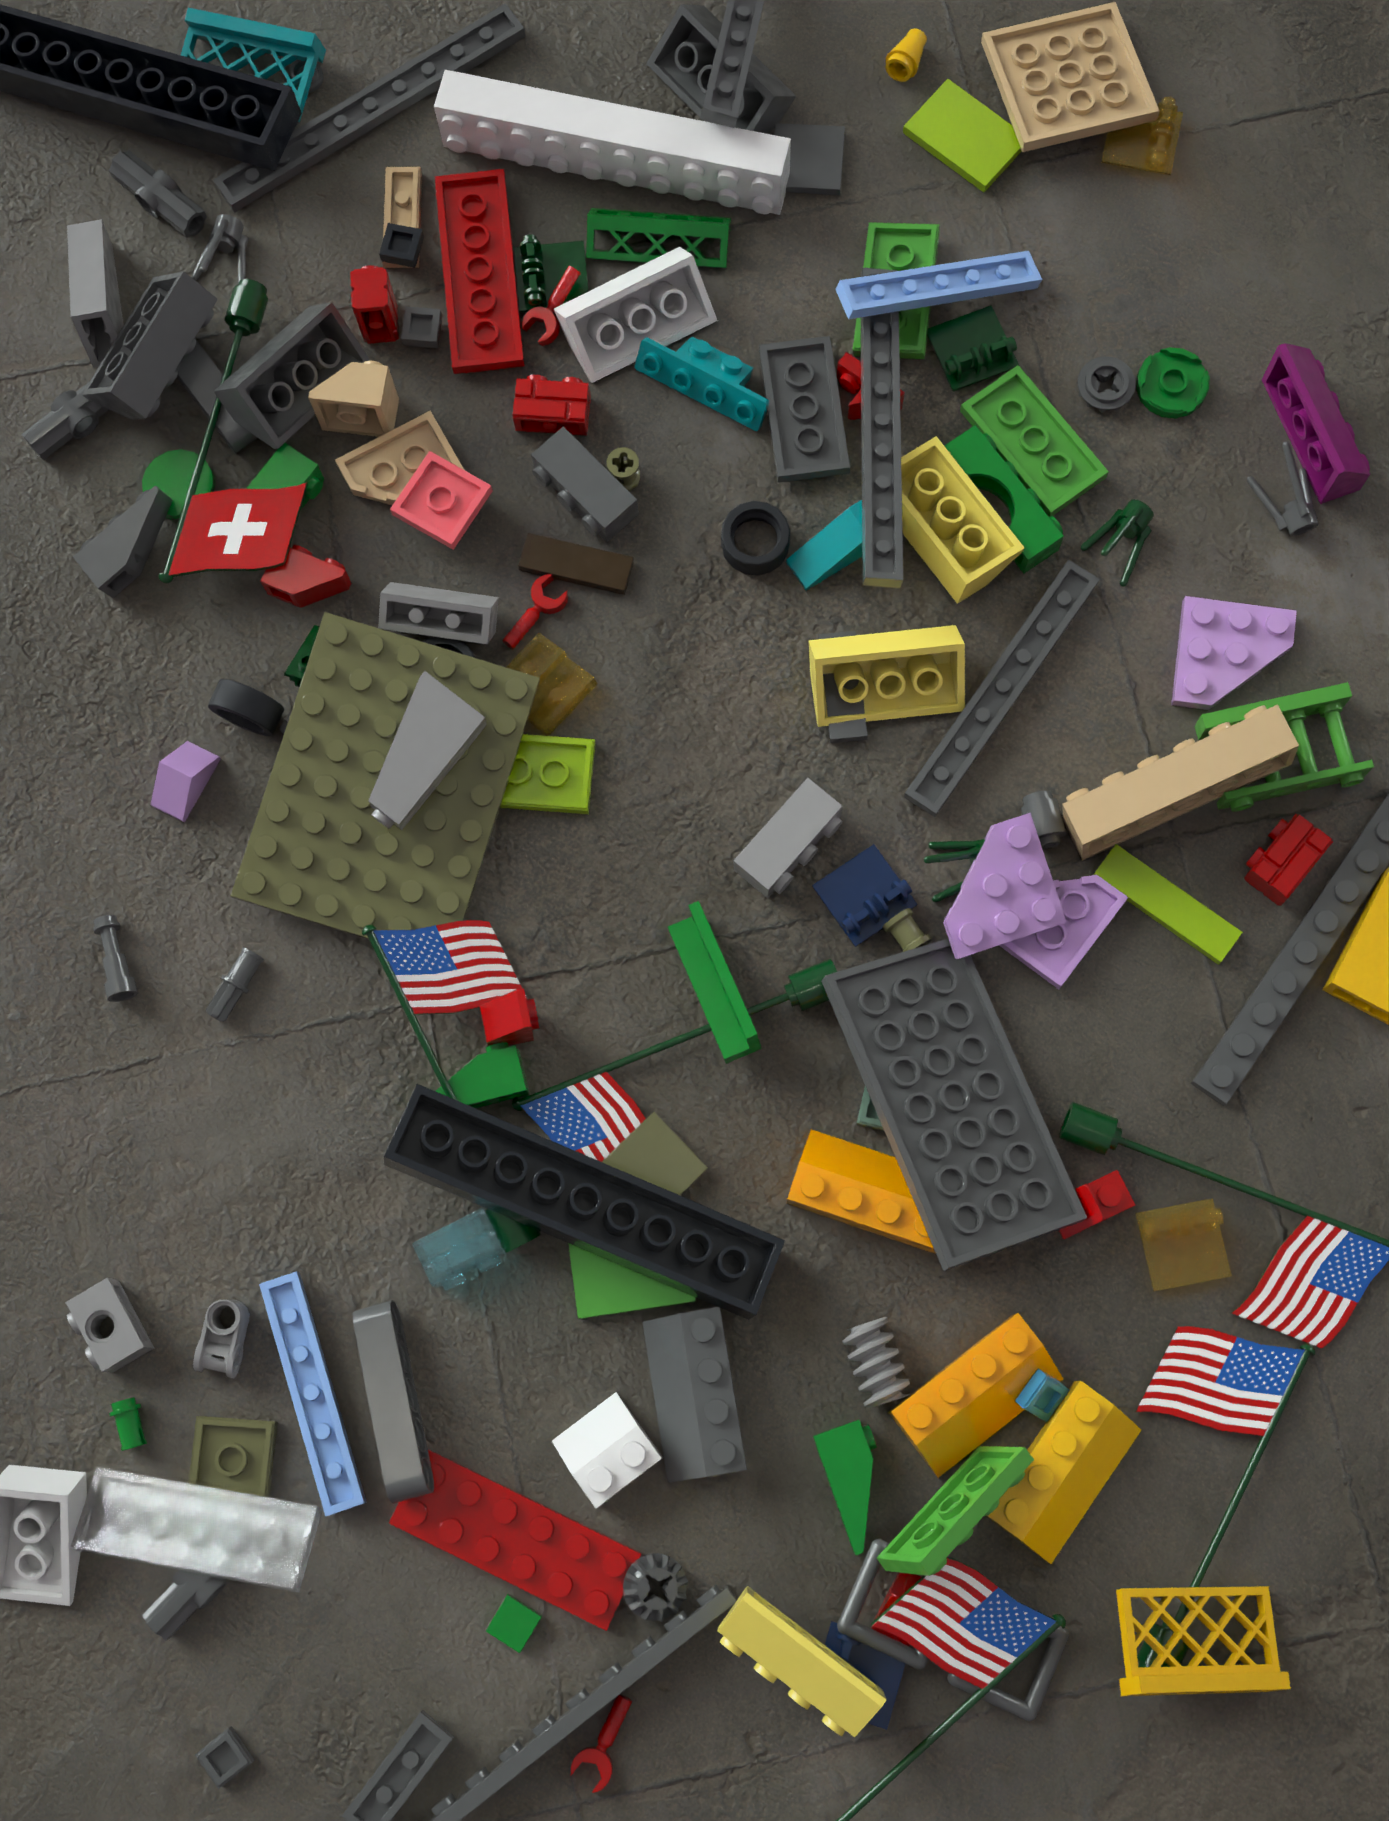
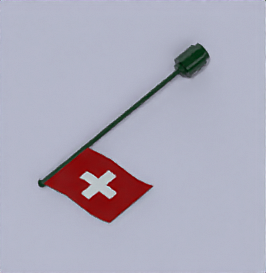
(234, 525)

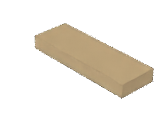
(402, 200)

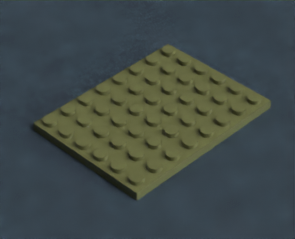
(314, 834)

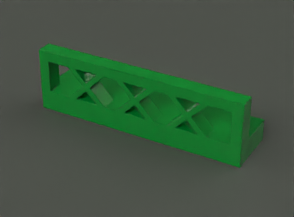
(656, 223)
(714, 985)

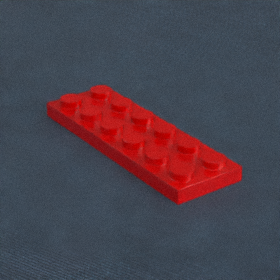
(479, 271)
(519, 1541)

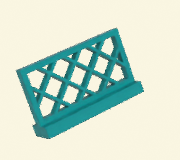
(259, 38)

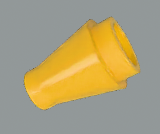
(905, 57)

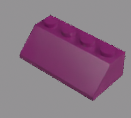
(1315, 423)

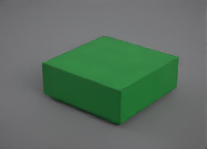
(514, 1623)

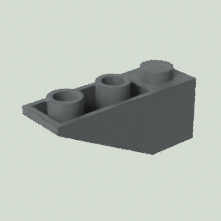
(122, 548)

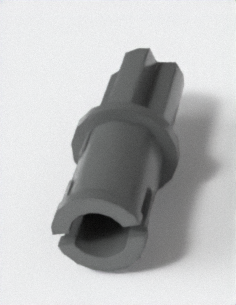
(234, 985)

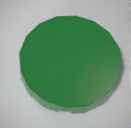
(1172, 383)
(173, 475)

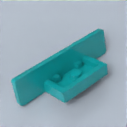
(706, 377)

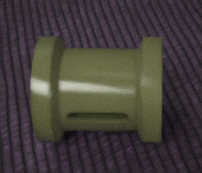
(616, 463)
(906, 931)

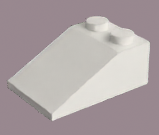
(36, 1533)

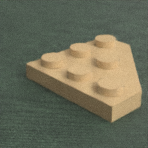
(388, 462)

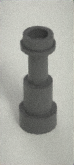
(119, 983)

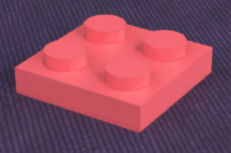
(441, 500)

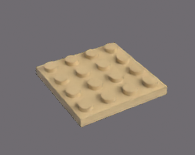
(1069, 76)

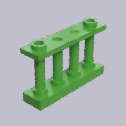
(1295, 708)

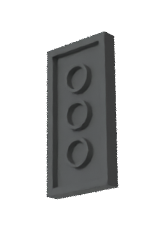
(804, 409)

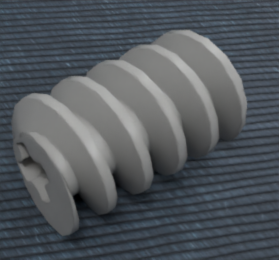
(876, 1362)

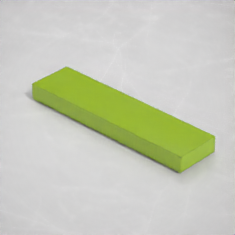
(1168, 904)

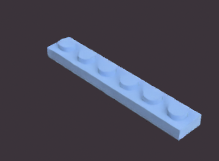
(938, 284)
(312, 1394)

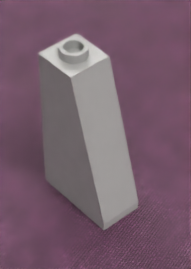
(93, 288)
(424, 750)

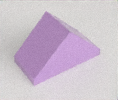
(182, 779)

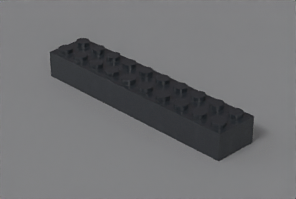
(145, 88)
(584, 1202)

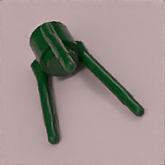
(1130, 522)
(974, 849)

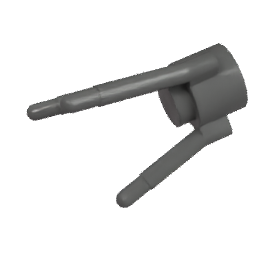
(225, 238)
(1299, 513)

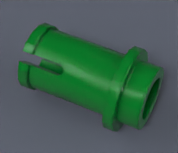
(128, 1423)

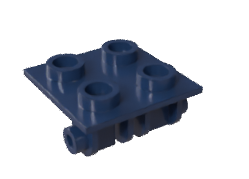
(864, 894)
(875, 1665)

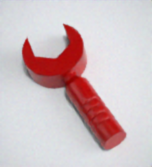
(547, 314)
(530, 617)
(606, 1738)

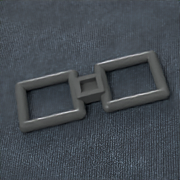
(850, 1627)

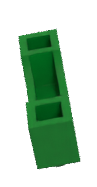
(989, 472)

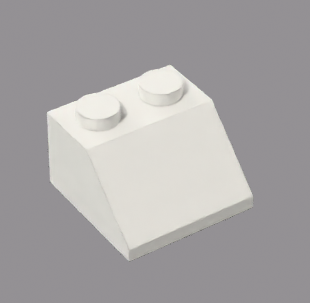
(606, 1450)

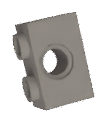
(128, 1337)

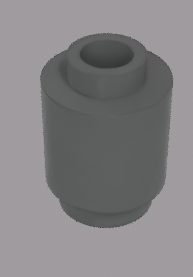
(1046, 817)

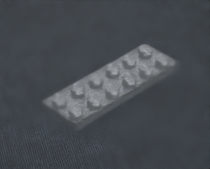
(197, 1529)

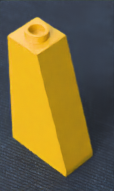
(1363, 965)

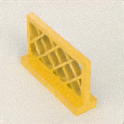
(1195, 1678)

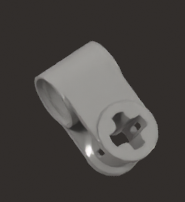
(222, 1341)

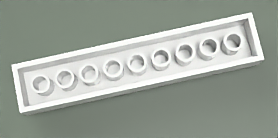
(613, 142)

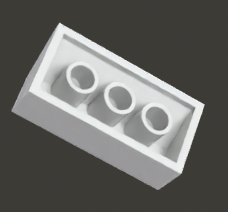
(652, 301)

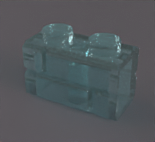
(459, 1249)

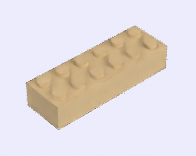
(1179, 781)

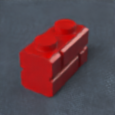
(374, 304)
(550, 405)
(1287, 859)

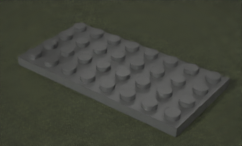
(953, 1102)

